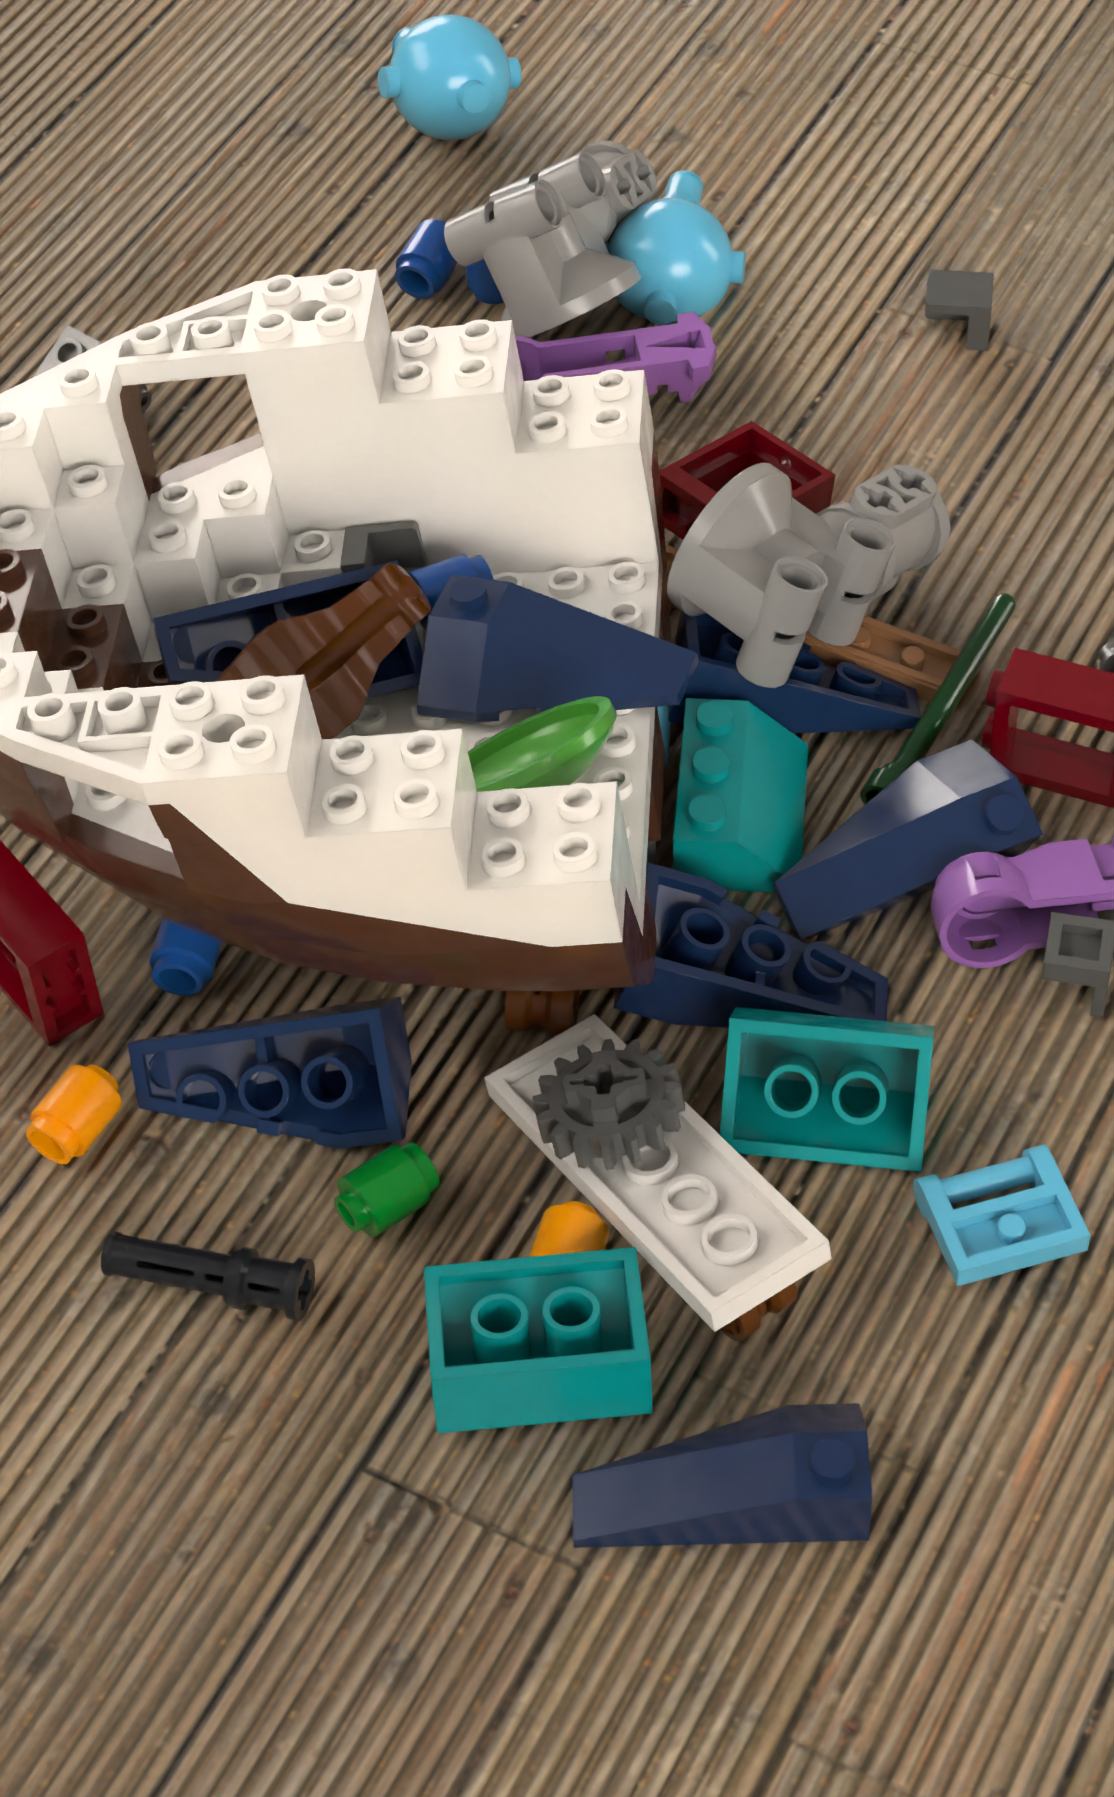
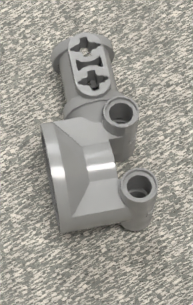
(551, 232)
(782, 570)

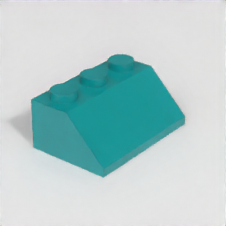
(738, 796)
(826, 1088)
(537, 1340)

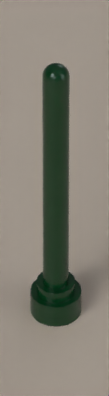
(946, 696)

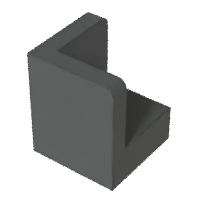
(962, 298)
(382, 544)
(1081, 954)

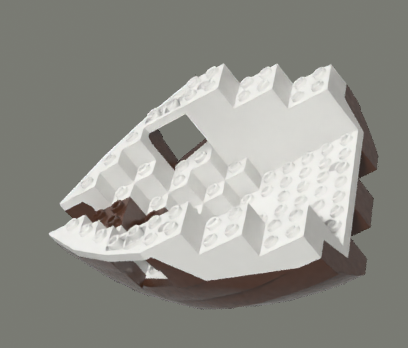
(222, 792)

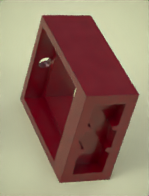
(700, 475)
(1059, 691)
(43, 956)

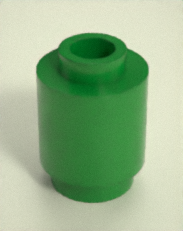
(386, 1189)

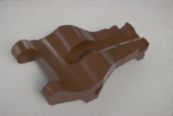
(337, 645)

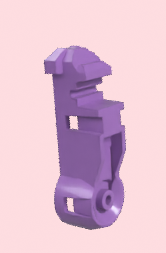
(669, 354)
(1014, 898)

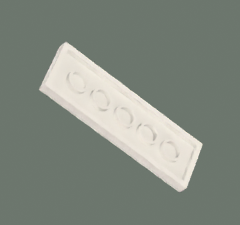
(687, 1209)

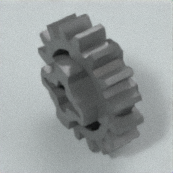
(609, 1104)

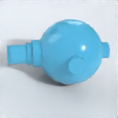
(449, 76)
(679, 254)

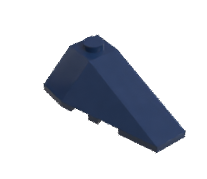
(208, 638)
(518, 649)
(811, 699)
(906, 837)
(727, 958)
(301, 1074)
(755, 1480)

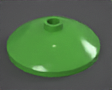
(545, 748)

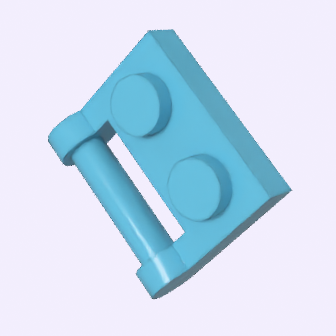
(1006, 1230)

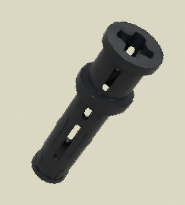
(238, 1277)

